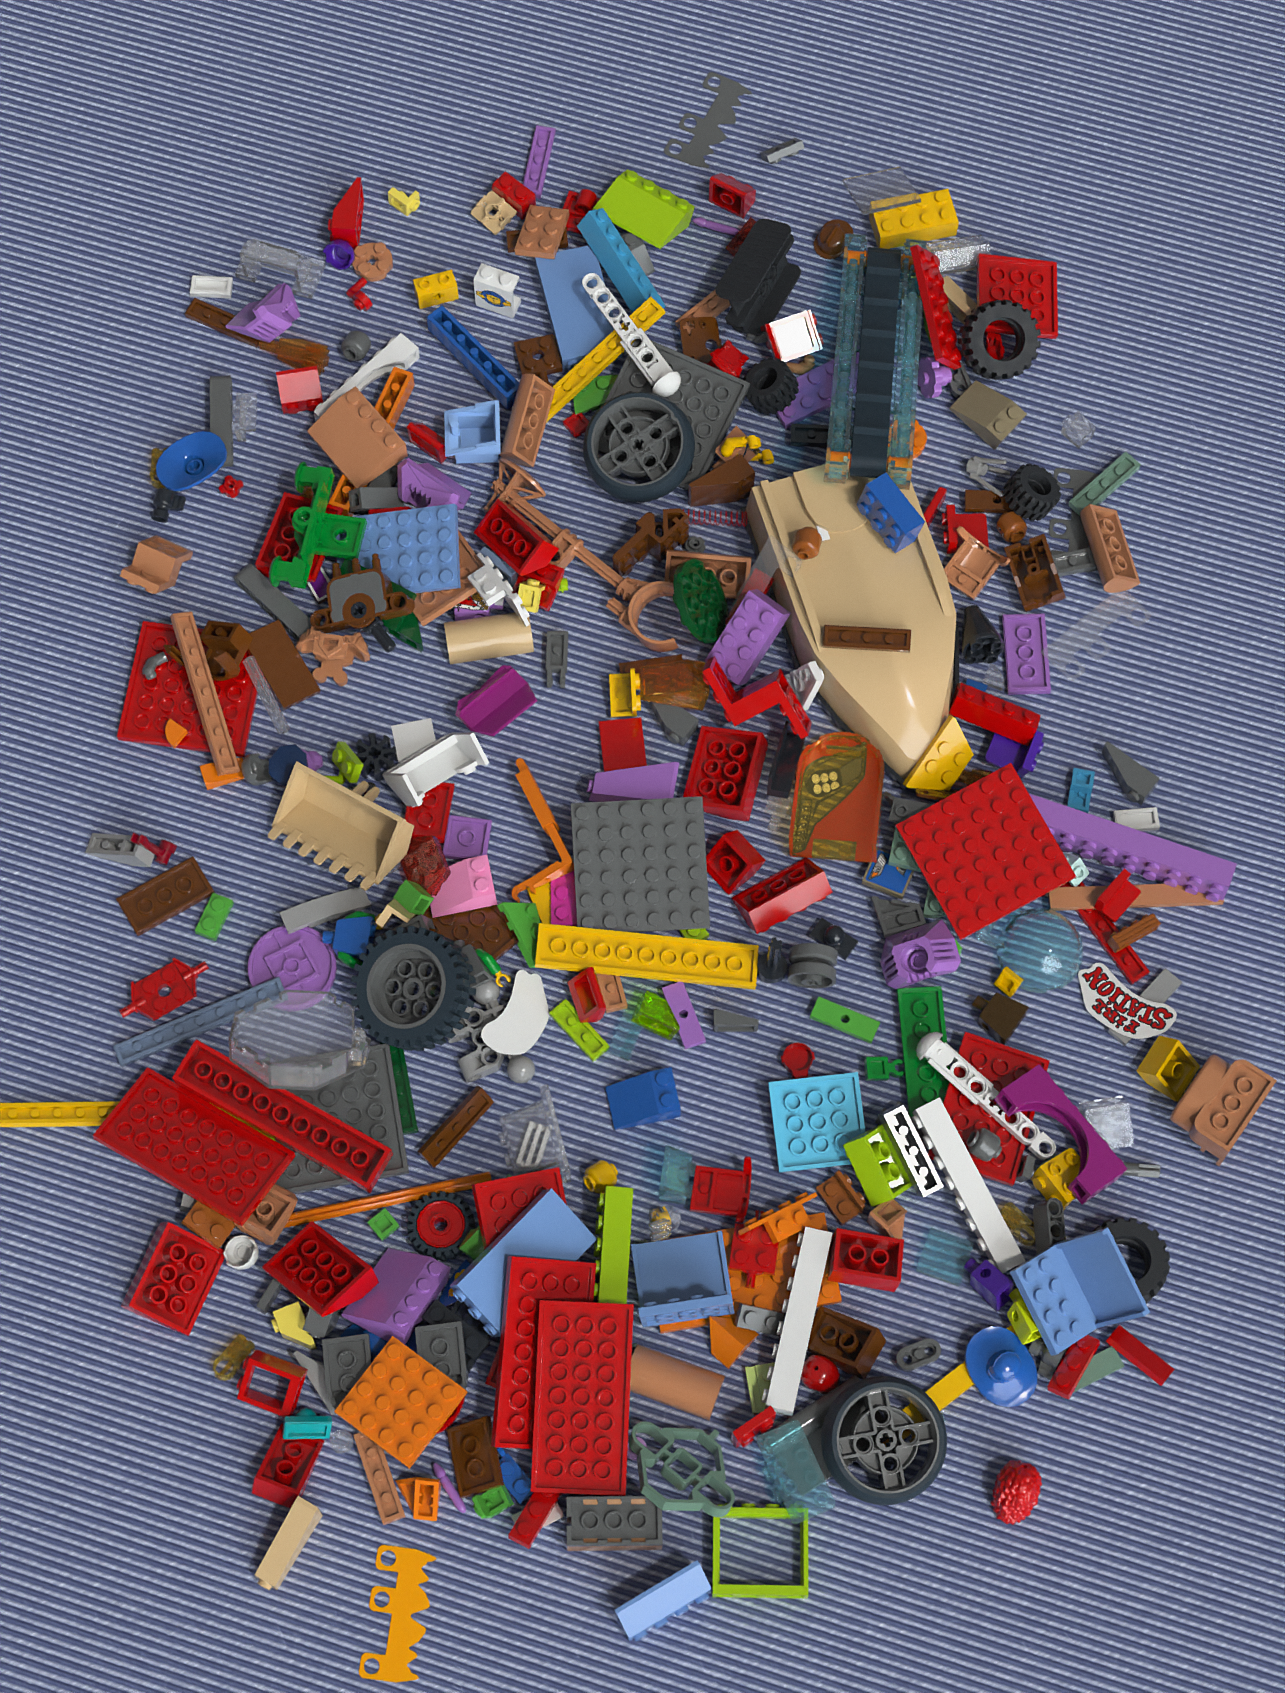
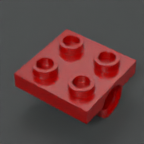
(578, 207)

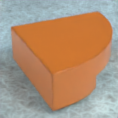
(174, 733)

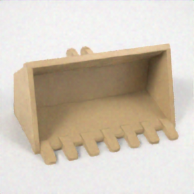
(341, 826)

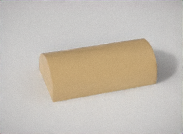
(487, 638)

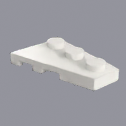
(806, 682)

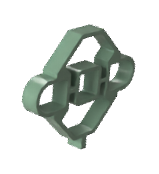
(696, 1500)

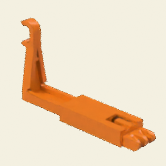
(551, 828)

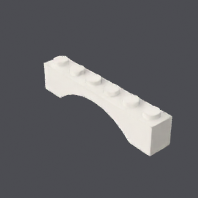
(398, 353)

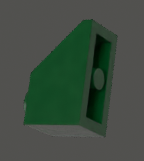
(409, 632)

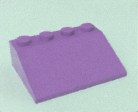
(401, 1297)

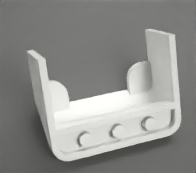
(433, 765)

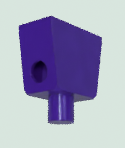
(989, 1283)

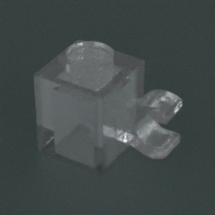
(778, 809)

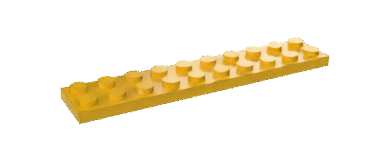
(647, 956)

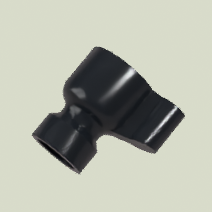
(164, 501)

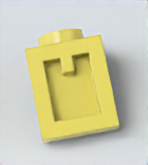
(402, 202)
(530, 594)

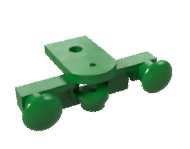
(317, 530)

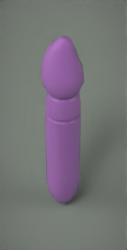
(701, 222)
(449, 1487)

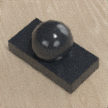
(835, 937)

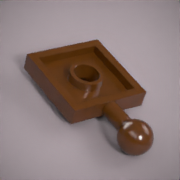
(541, 368)

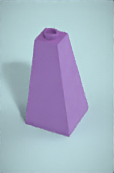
(634, 783)

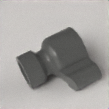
(1048, 1363)

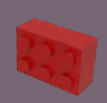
(865, 1260)

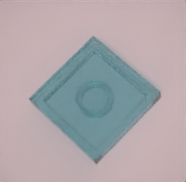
(944, 1257)

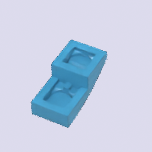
(1080, 789)

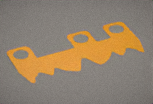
(404, 1601)

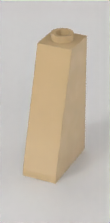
(288, 1543)

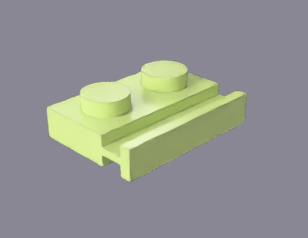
(757, 1382)

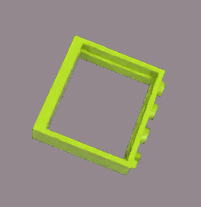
(750, 1511)

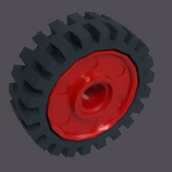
(430, 1212)

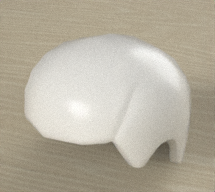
(241, 1252)

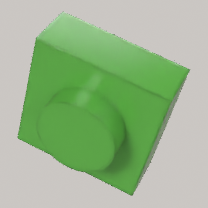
(383, 1224)

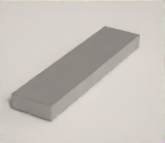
(1157, 991)

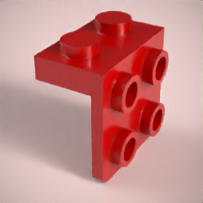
(973, 523)

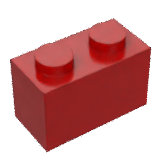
(514, 194)

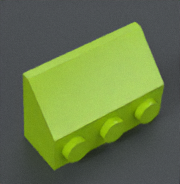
(877, 1165)

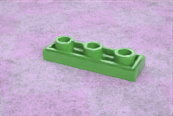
(832, 1014)

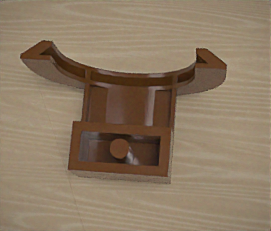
(226, 648)

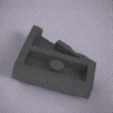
(897, 916)

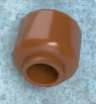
(1011, 527)
(807, 543)

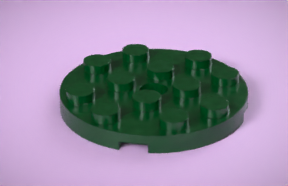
(696, 584)

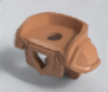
(333, 653)

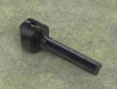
(772, 965)

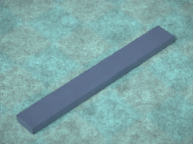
(194, 1023)

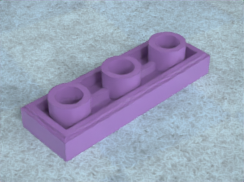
(679, 1002)

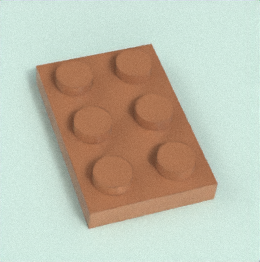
(542, 232)

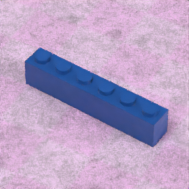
(473, 356)

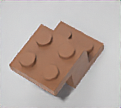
(156, 564)

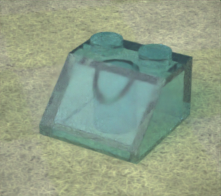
(675, 1176)

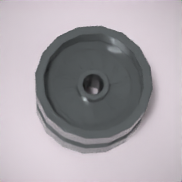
(812, 965)

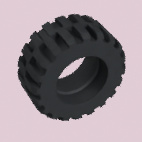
(1025, 335)
(1148, 1246)

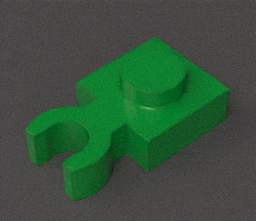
(879, 1069)

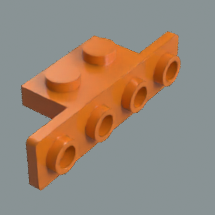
(785, 1222)

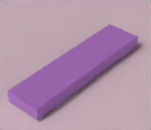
(539, 159)

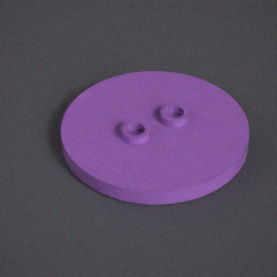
(296, 958)

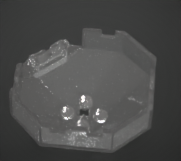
(298, 1040)

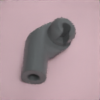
(151, 663)

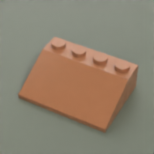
(357, 439)

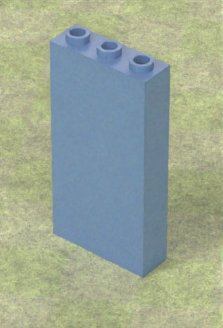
(572, 313)
(540, 1231)

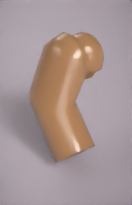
(804, 366)

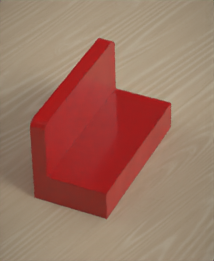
(1117, 897)

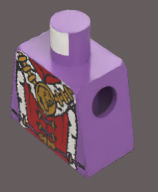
(475, 607)

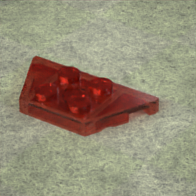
(426, 864)

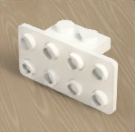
(491, 588)

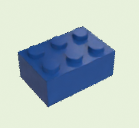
(890, 513)

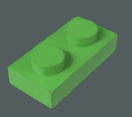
(214, 917)

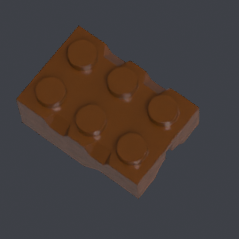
(1035, 573)

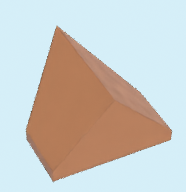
(888, 1219)

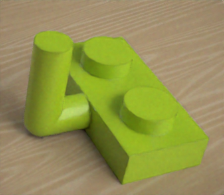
(347, 763)

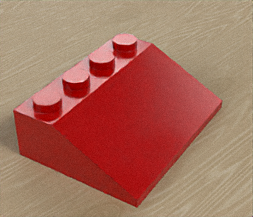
(281, 538)
(727, 771)
(321, 1271)
(174, 1278)

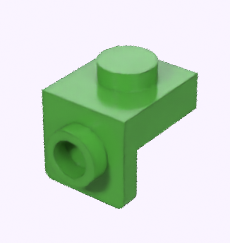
(492, 1502)

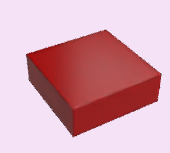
(576, 424)

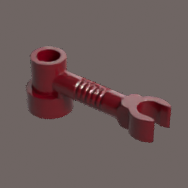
(162, 851)

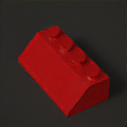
(515, 539)
(994, 714)
(782, 895)

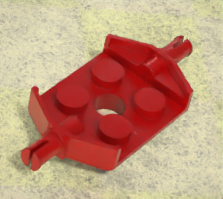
(176, 976)

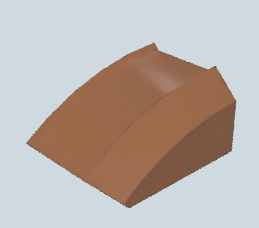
(270, 1215)

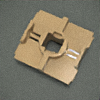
(496, 222)

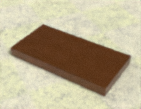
(282, 665)
(165, 896)

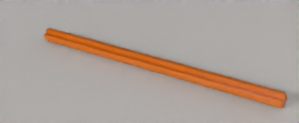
(385, 1199)

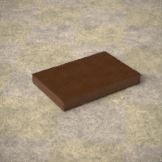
(474, 1458)

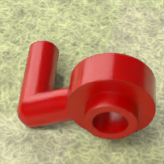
(360, 299)

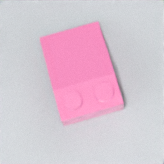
(466, 888)

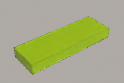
(581, 1033)

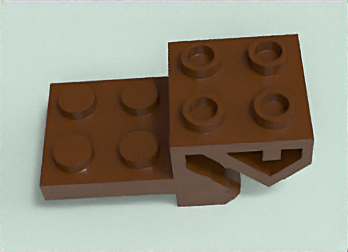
(674, 532)

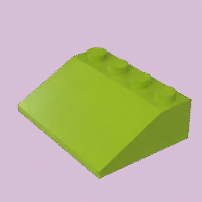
(645, 209)

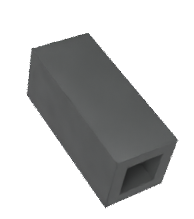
(369, 498)

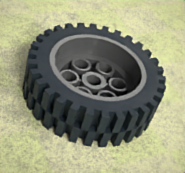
(387, 967)

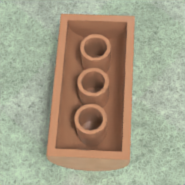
(527, 420)
(1109, 548)
(729, 569)
(674, 1382)

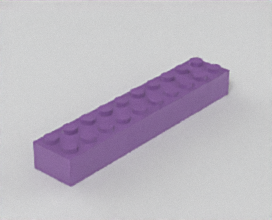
(1136, 851)

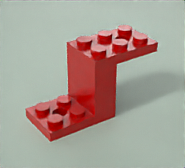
(756, 697)

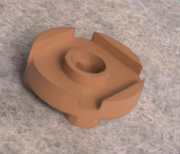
(372, 251)

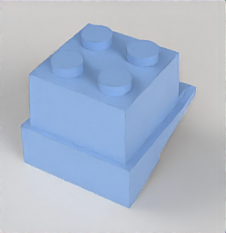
(473, 433)

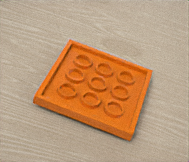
(401, 1402)

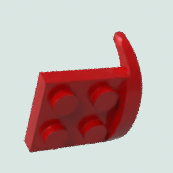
(722, 1191)

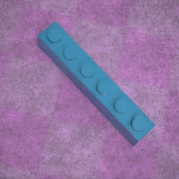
(617, 259)

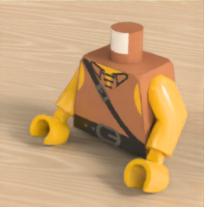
(739, 443)

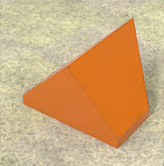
(728, 1340)
(421, 1496)

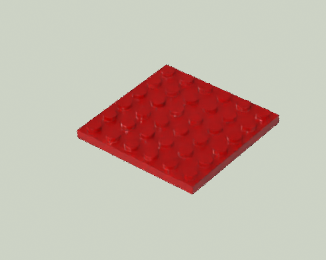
(170, 696)
(985, 851)

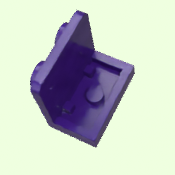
(1006, 751)

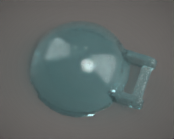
(1038, 947)

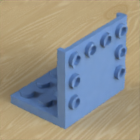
(682, 1279)
(1078, 1288)

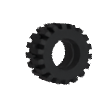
(771, 386)
(1032, 492)

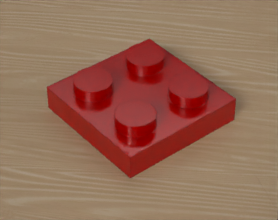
(759, 1423)

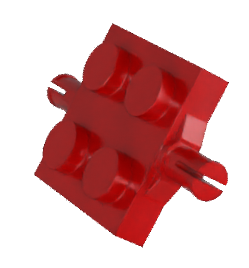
(753, 1252)

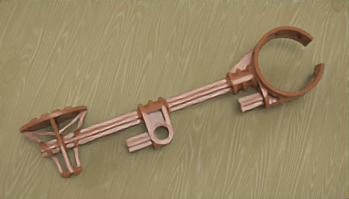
(633, 590)

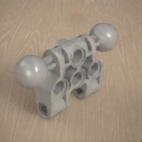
(474, 1065)

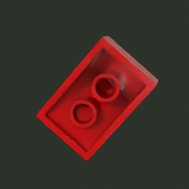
(348, 216)
(286, 1469)

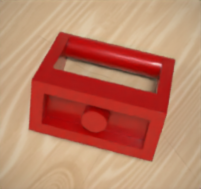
(427, 440)
(587, 996)

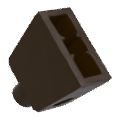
(1000, 1016)

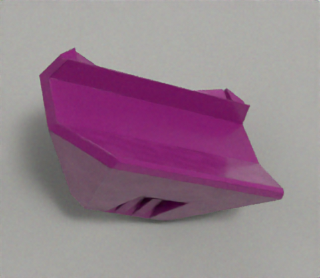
(496, 702)

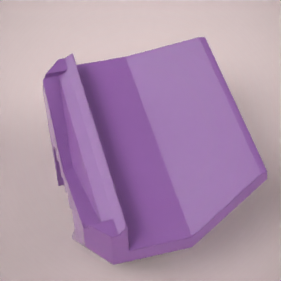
(267, 317)
(428, 486)
(919, 954)

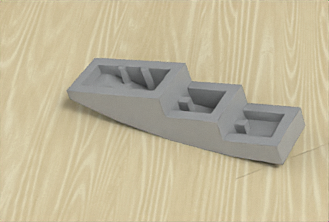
(325, 909)

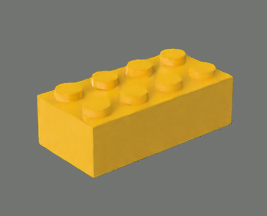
(925, 221)

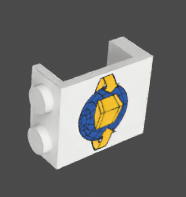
(495, 290)

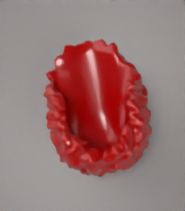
(1016, 1491)

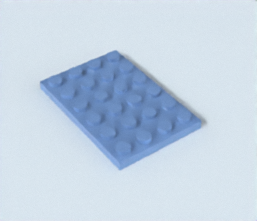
(414, 547)

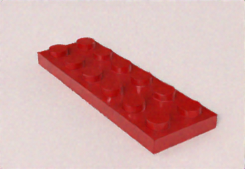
(935, 307)

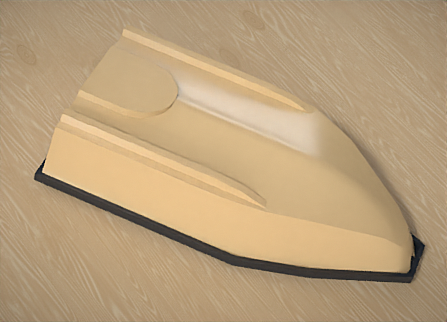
(861, 582)

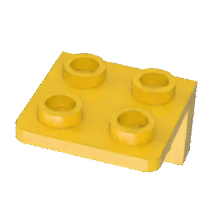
(623, 694)
(1056, 1175)

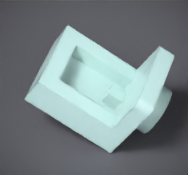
(1078, 867)

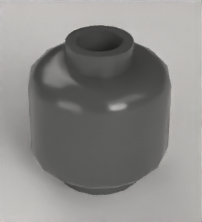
(356, 345)
(984, 1144)

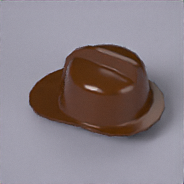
(831, 239)

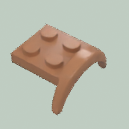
(972, 565)

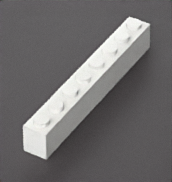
(967, 1185)
(798, 1320)

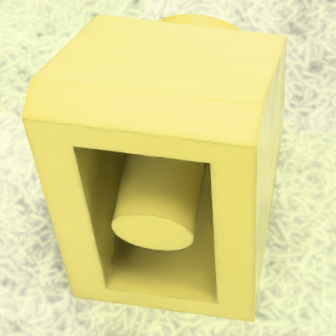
(290, 1324)

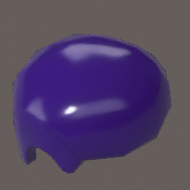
(339, 254)

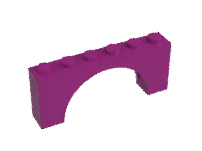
(1040, 1094)

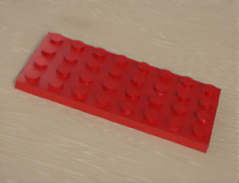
(194, 1146)
(526, 1284)
(582, 1398)

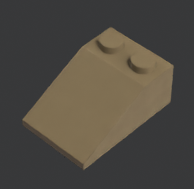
(988, 413)

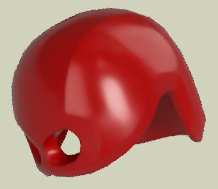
(824, 1378)

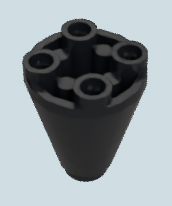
(979, 637)

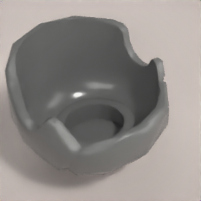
(255, 770)

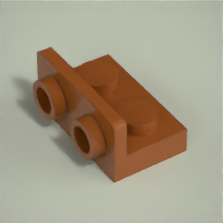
(841, 1197)

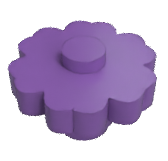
(932, 377)

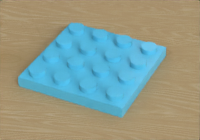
(815, 1120)

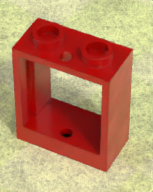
(280, 1367)

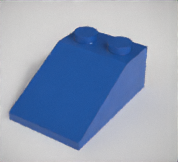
(644, 1099)

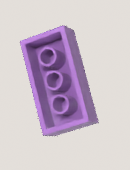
(748, 636)

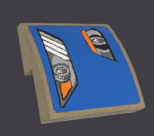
(887, 878)

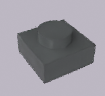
(1026, 1168)

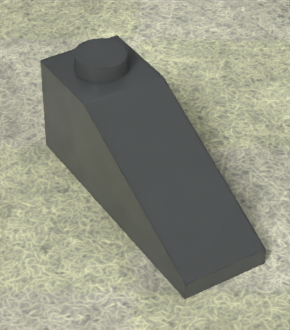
(675, 722)
(1132, 777)

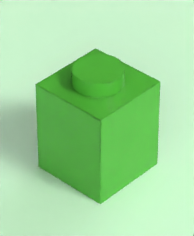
(413, 897)

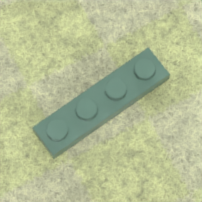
(1105, 483)

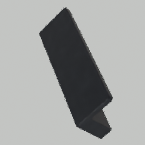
(785, 764)

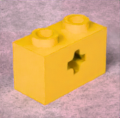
(435, 289)

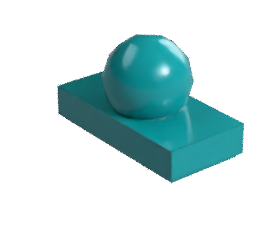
(306, 1425)

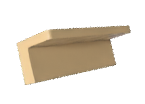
(959, 302)
(392, 909)

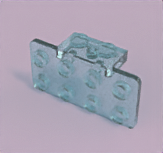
(794, 1472)

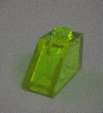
(655, 1015)

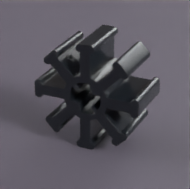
(383, 750)

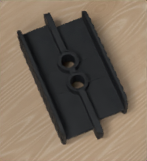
(759, 277)

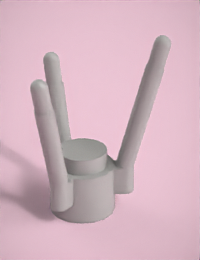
(977, 466)

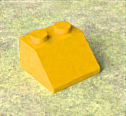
(1168, 1067)

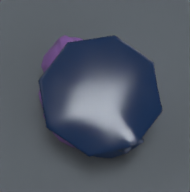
(284, 759)

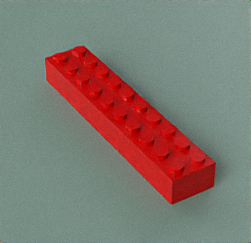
(283, 1117)

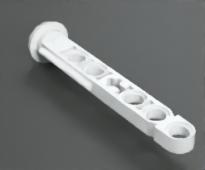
(657, 370)
(941, 1055)

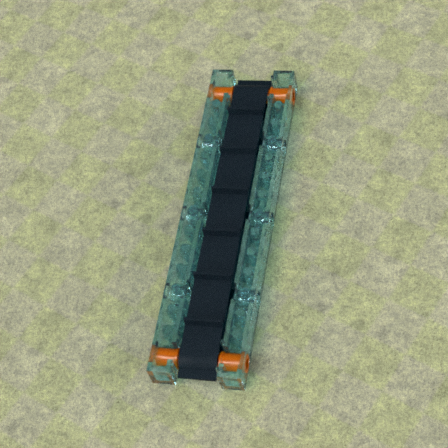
(874, 384)

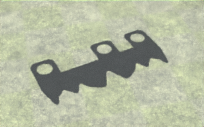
(707, 129)
(1075, 530)

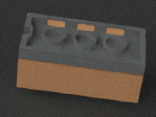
(613, 1524)

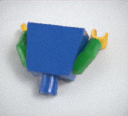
(352, 936)

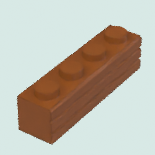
(1134, 932)

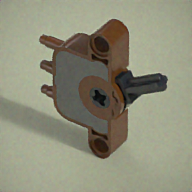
(358, 592)

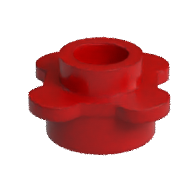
(235, 490)

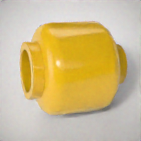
(599, 1176)

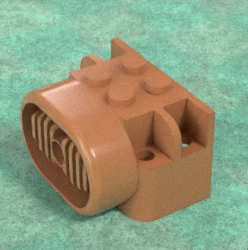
(1221, 1103)

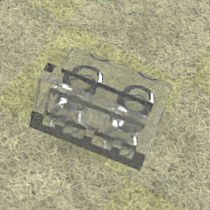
(1110, 1120)

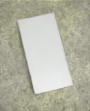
(211, 286)
(1140, 819)

